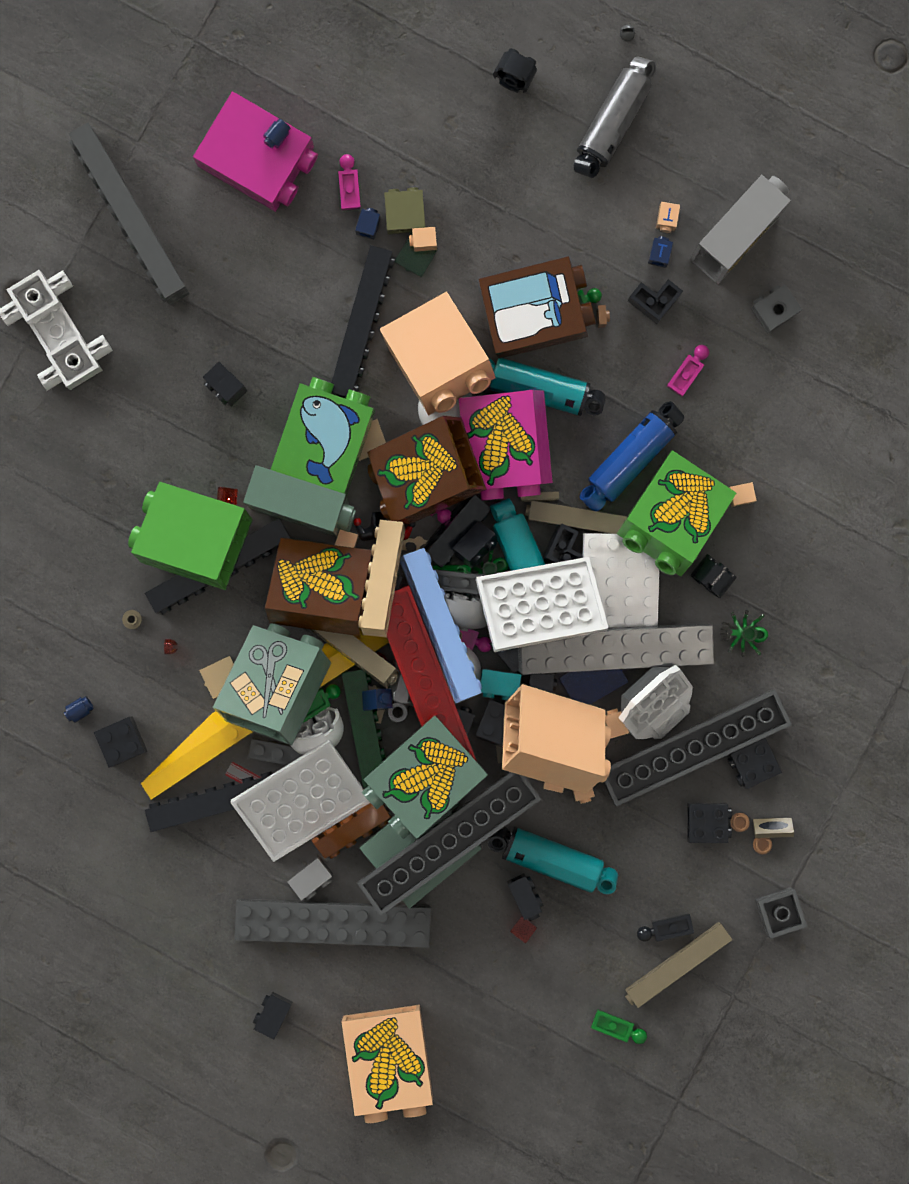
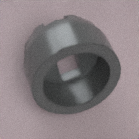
(627, 36)

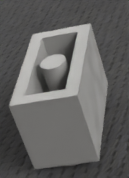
(310, 878)

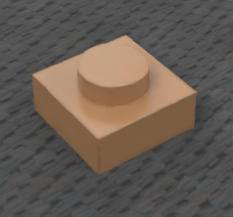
(603, 316)

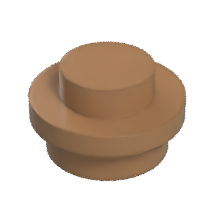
(739, 822)
(762, 845)

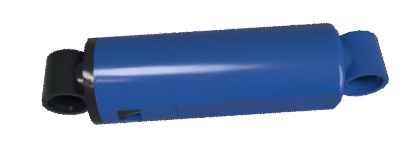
(632, 456)

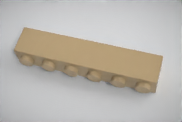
(382, 579)

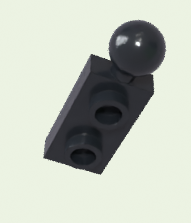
(667, 928)

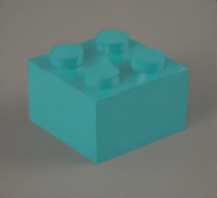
(499, 683)

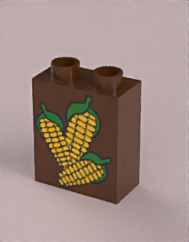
(425, 470)
(318, 586)

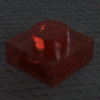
(227, 495)
(523, 929)

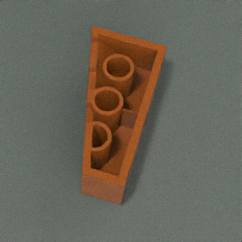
(349, 829)

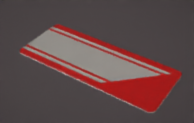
(238, 773)

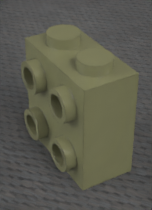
(404, 210)

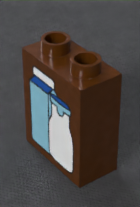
(536, 307)

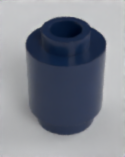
(276, 133)
(78, 709)

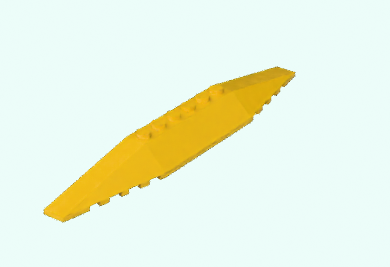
(217, 735)

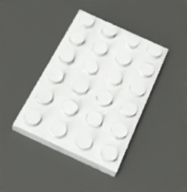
(624, 581)
(541, 604)
(300, 800)

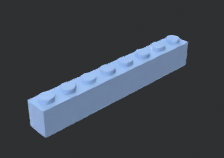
(440, 625)

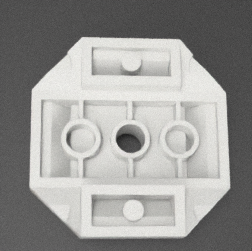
(656, 702)

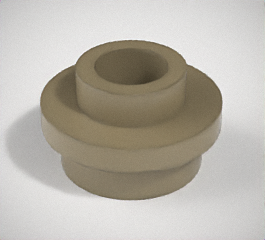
(138, 619)

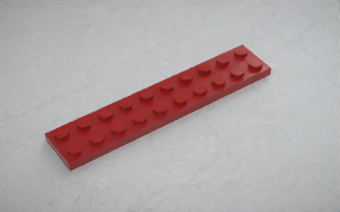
(421, 667)

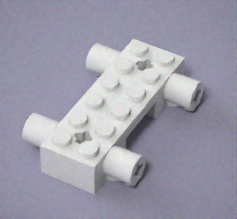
(54, 330)

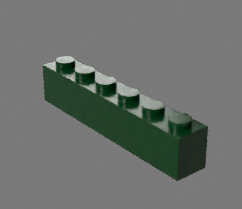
(363, 723)

